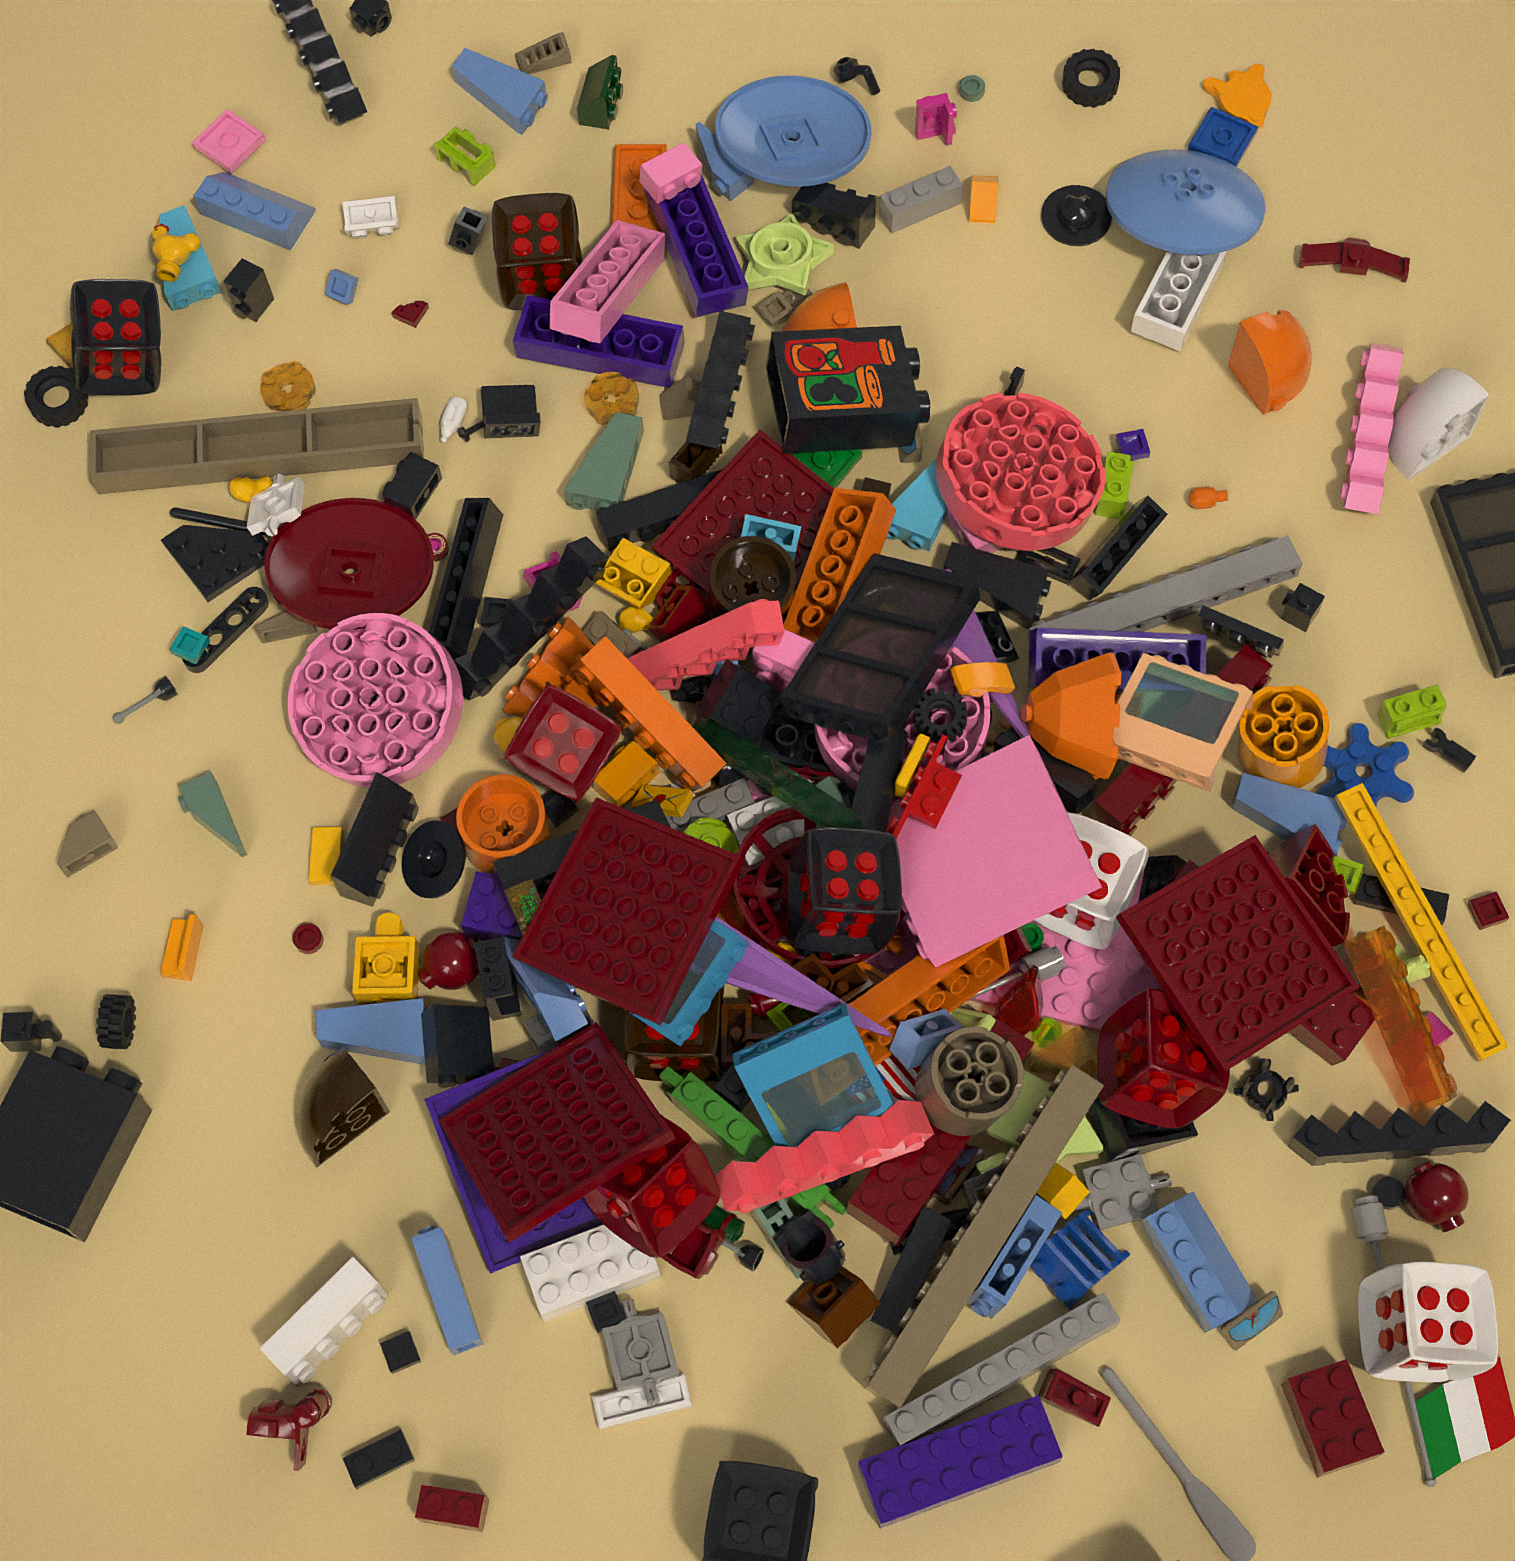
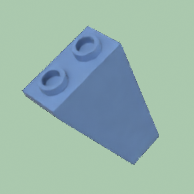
(500, 88)
(1288, 809)
(376, 1029)
(1014, 1258)
(447, 1289)

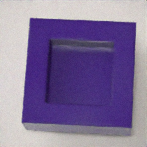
(1133, 444)

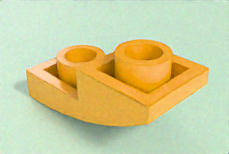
(978, 678)

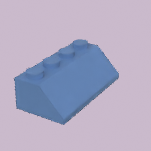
(253, 209)
(553, 999)
(1198, 1262)

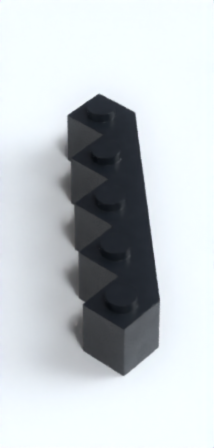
(322, 59)
(720, 380)
(531, 617)
(1399, 1137)

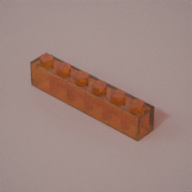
(1400, 1019)

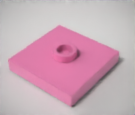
(229, 141)

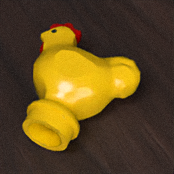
(172, 251)

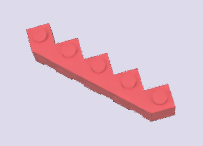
(711, 642)
(824, 1157)

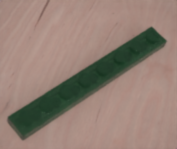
(776, 777)

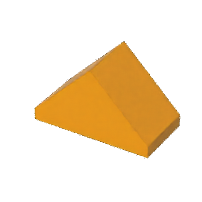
(983, 199)

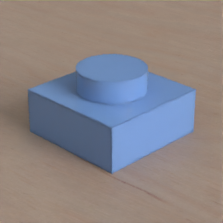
(341, 286)

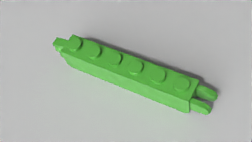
(737, 1134)

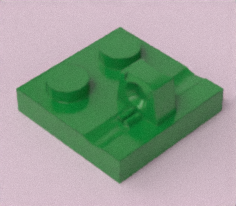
(830, 465)

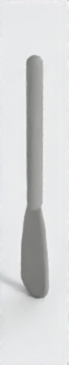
(1216, 1516)

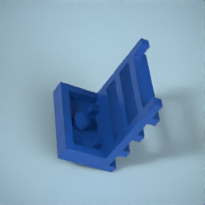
(1067, 1269)

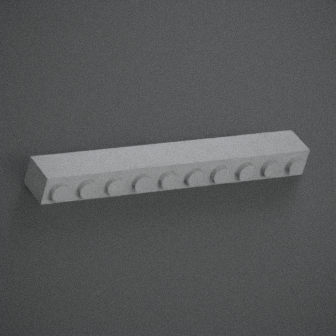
(1186, 593)

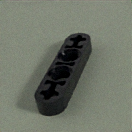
(229, 632)

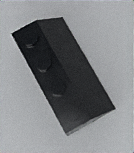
(374, 841)

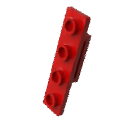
(931, 794)

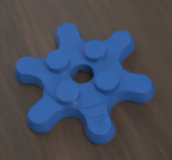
(1380, 762)

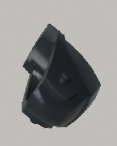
(811, 1247)

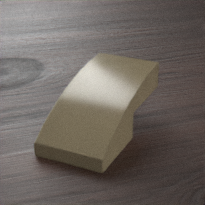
(780, 306)

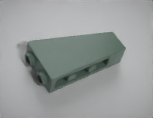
(607, 466)

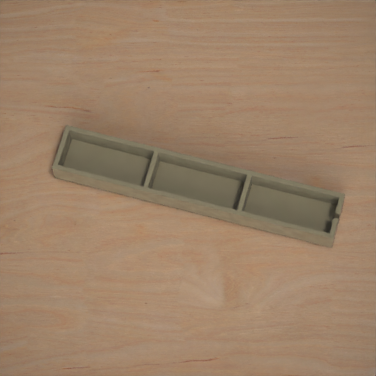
(255, 445)
(984, 1237)

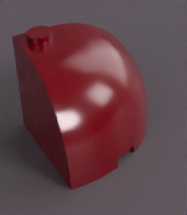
(1312, 876)

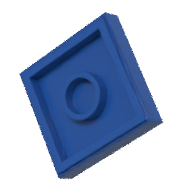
(1223, 136)

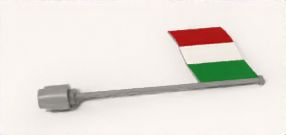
(1458, 1416)

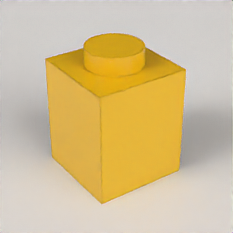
(1062, 1190)

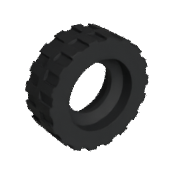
(1091, 95)
(59, 415)

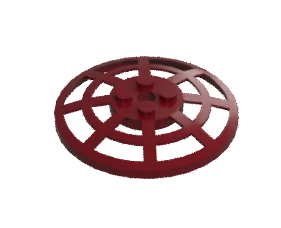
(774, 857)

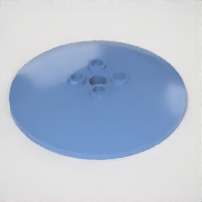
(823, 120)
(1185, 202)

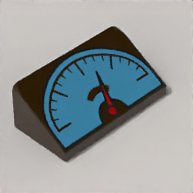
(961, 1172)

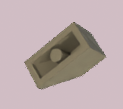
(85, 843)

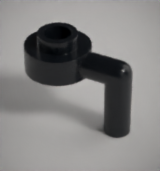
(849, 68)

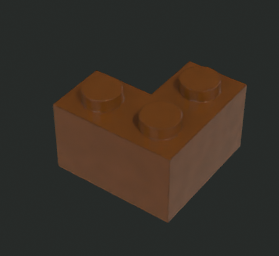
(845, 984)
(737, 1031)

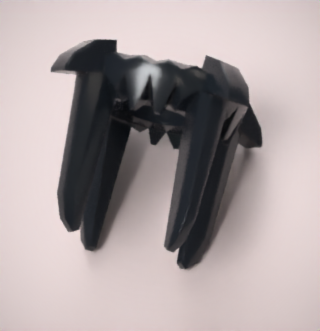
(1281, 1087)

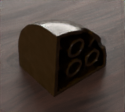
(337, 1107)

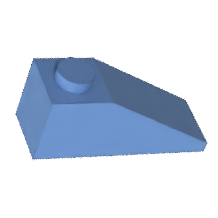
(724, 176)

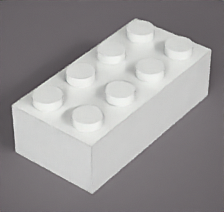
(1176, 297)
(584, 1269)
(325, 1322)

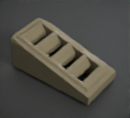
(555, 59)
(283, 627)

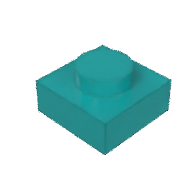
(189, 645)

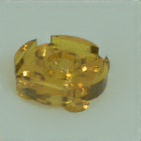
(283, 375)
(614, 384)

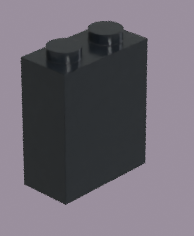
(456, 1044)

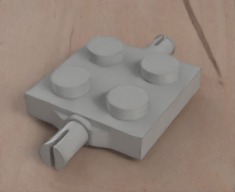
(1121, 1191)
(640, 1352)

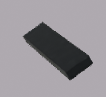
(911, 1269)

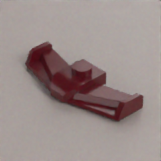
(1355, 257)

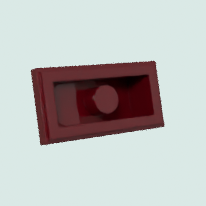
(1074, 1397)

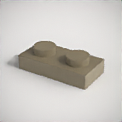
(603, 626)

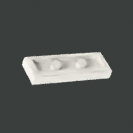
(631, 1404)

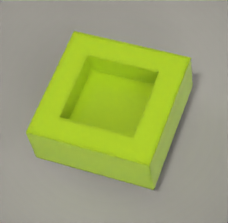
(1351, 872)

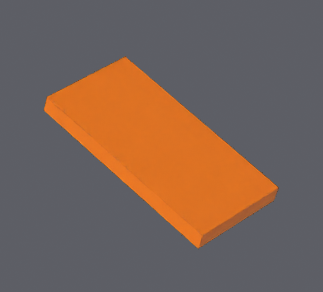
(628, 193)

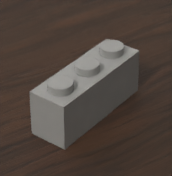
(921, 199)

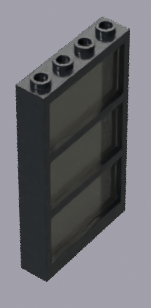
(1480, 539)
(881, 648)

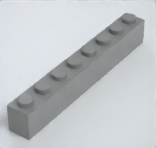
(1001, 1371)

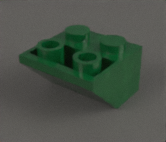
(600, 94)

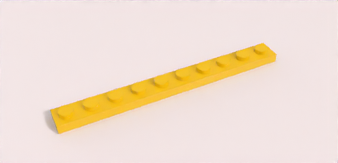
(1421, 922)

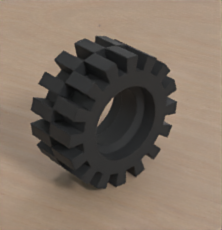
(945, 701)
(116, 1021)

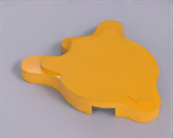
(1243, 94)

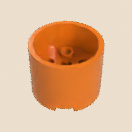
(498, 806)

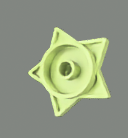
(782, 255)
(1011, 1123)

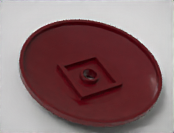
(363, 534)

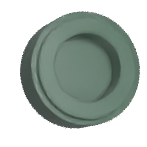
(972, 88)

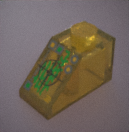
(523, 903)
(1067, 1050)

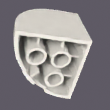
(1435, 420)

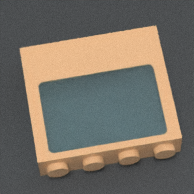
(1178, 720)

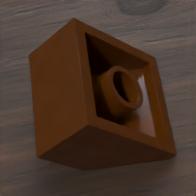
(835, 1306)

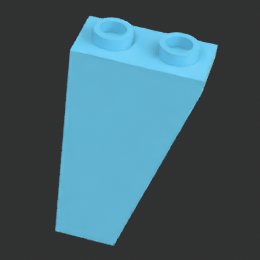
(197, 276)
(919, 512)

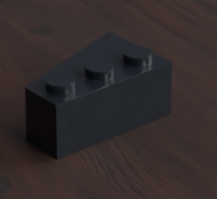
(836, 212)

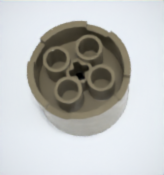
(961, 1103)

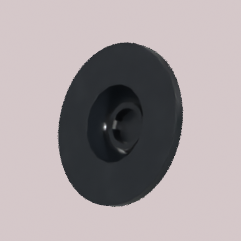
(1076, 215)
(433, 859)

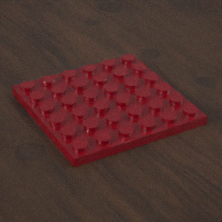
(753, 483)
(628, 910)
(1237, 953)
(555, 1131)

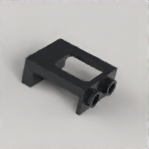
(497, 979)

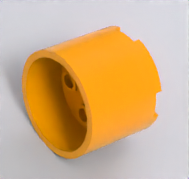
(1289, 756)

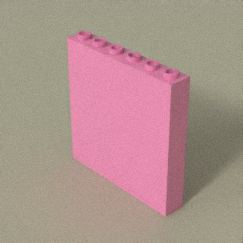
(994, 857)

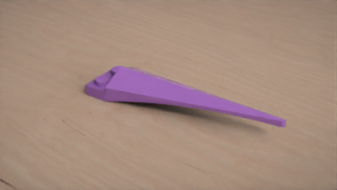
(977, 648)
(771, 977)

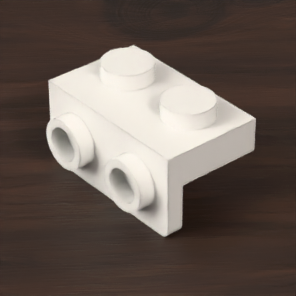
(371, 216)

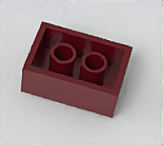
(1332, 1418)

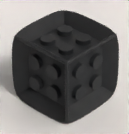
(759, 1513)

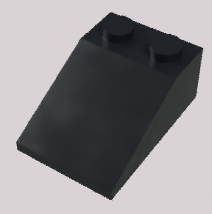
(1129, 1137)

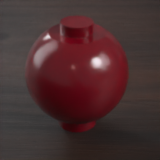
(449, 961)
(1437, 1195)

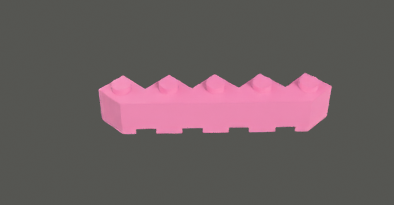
(1372, 428)

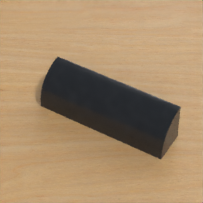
(877, 781)

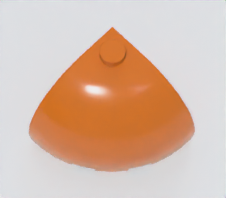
(824, 310)
(1271, 359)

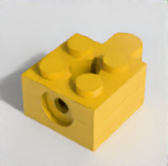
(386, 964)

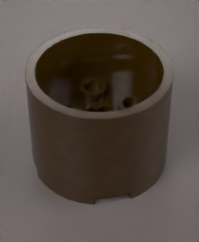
(747, 566)

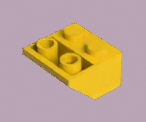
(634, 574)

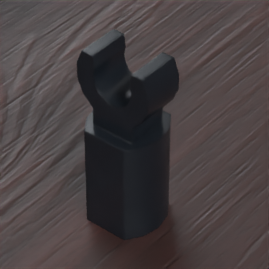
(1450, 750)

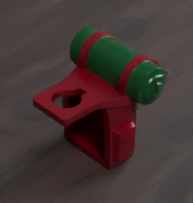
(699, 1249)

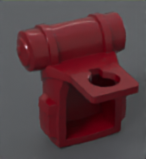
(290, 1421)

